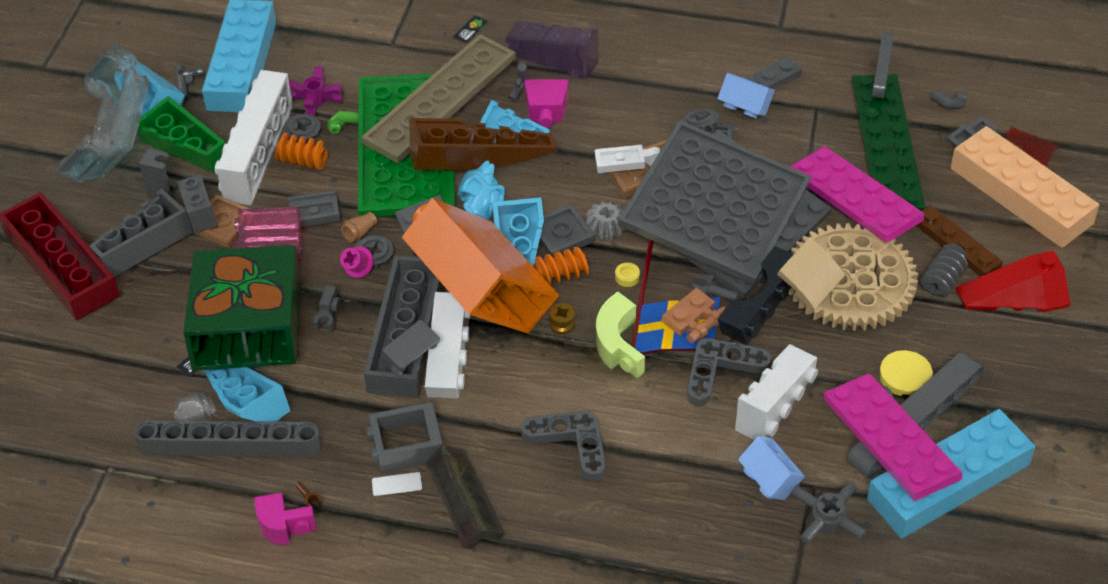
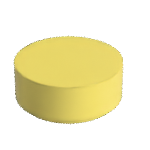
(627, 274)

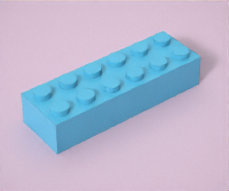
(239, 54)
(984, 454)

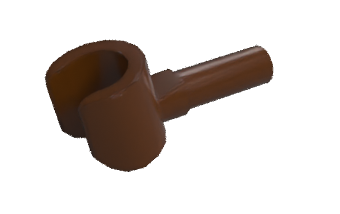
(309, 497)

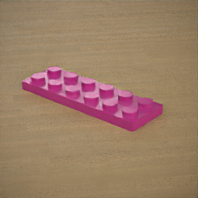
(858, 195)
(893, 437)

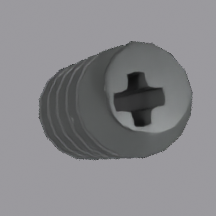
(945, 270)

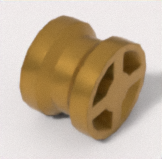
(558, 323)

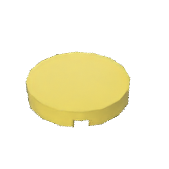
(905, 372)

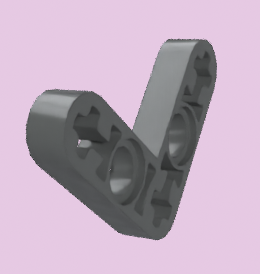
(883, 65)
(712, 361)
(580, 433)

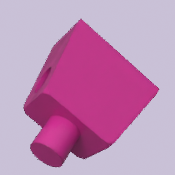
(546, 100)

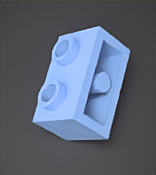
(745, 95)
(770, 468)

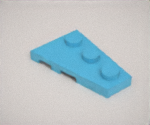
(498, 117)

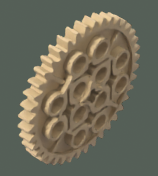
(857, 296)

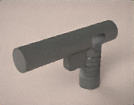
(186, 77)
(520, 84)

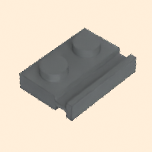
(316, 207)

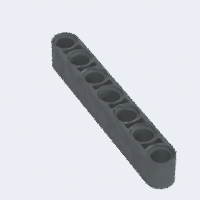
(926, 404)
(228, 438)

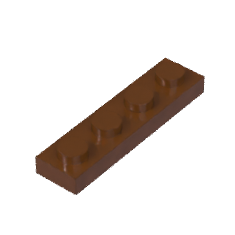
(946, 232)

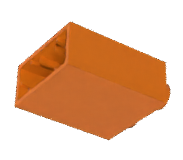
(479, 266)

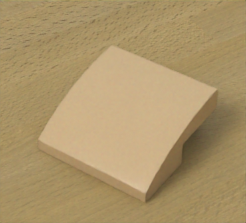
(811, 273)

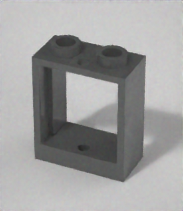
(405, 455)

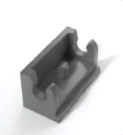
(154, 173)
(408, 347)

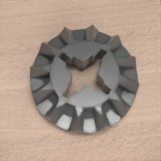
(702, 119)
(305, 121)
(385, 248)

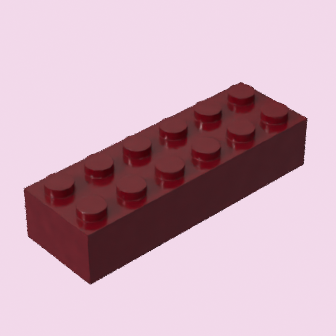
(59, 256)

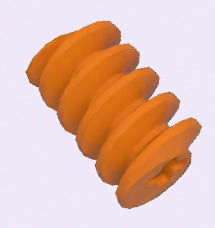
(300, 152)
(562, 265)

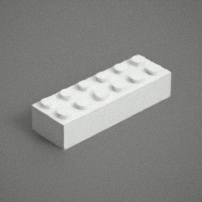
(254, 137)

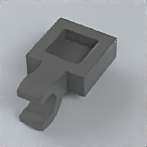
(328, 306)

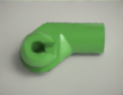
(340, 118)

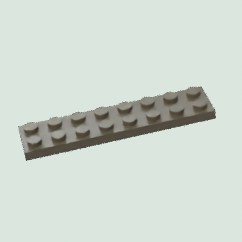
(440, 95)

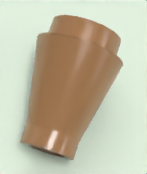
(357, 227)

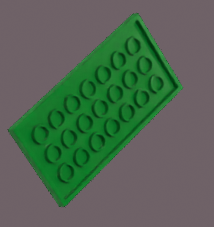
(382, 183)

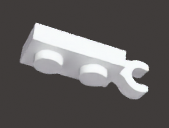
(624, 158)

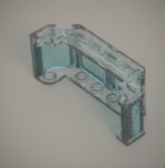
(123, 96)

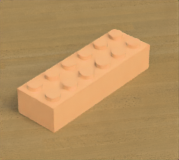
(1024, 186)

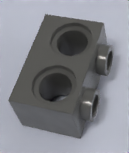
(197, 203)

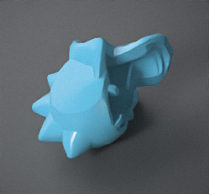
(479, 190)

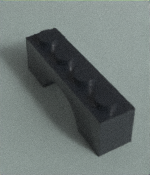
(744, 318)

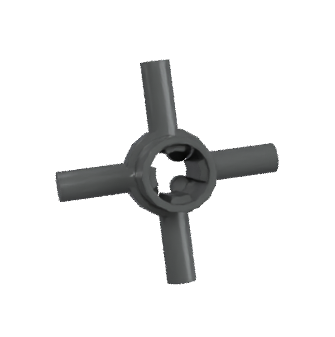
(829, 513)

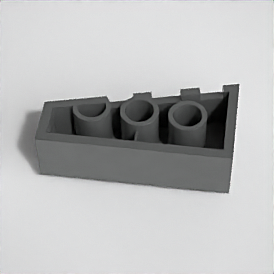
(143, 234)

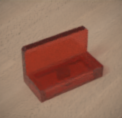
(1033, 146)

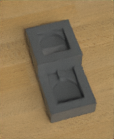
(965, 132)

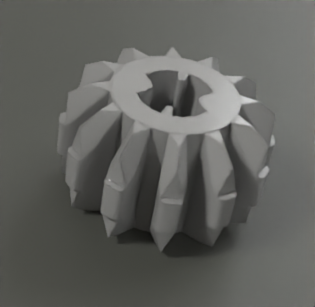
(604, 220)

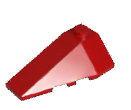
(1027, 283)

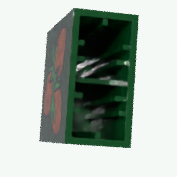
(243, 308)

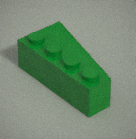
(180, 134)

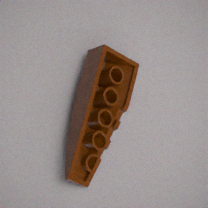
(459, 146)

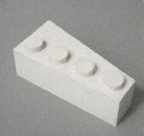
(446, 361)
(775, 393)

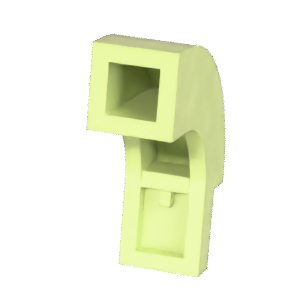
(611, 321)

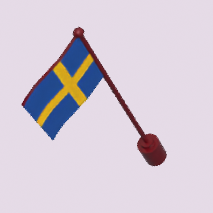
(649, 332)

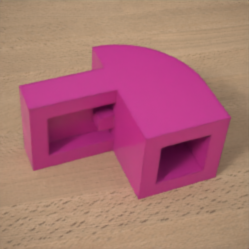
(278, 523)

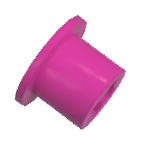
(357, 261)

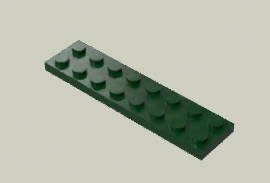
(887, 138)

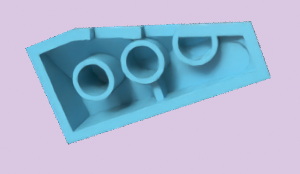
(158, 89)
(521, 224)
(249, 394)

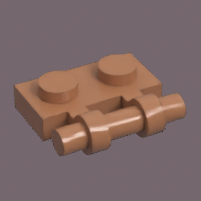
(689, 311)

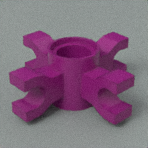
(315, 91)

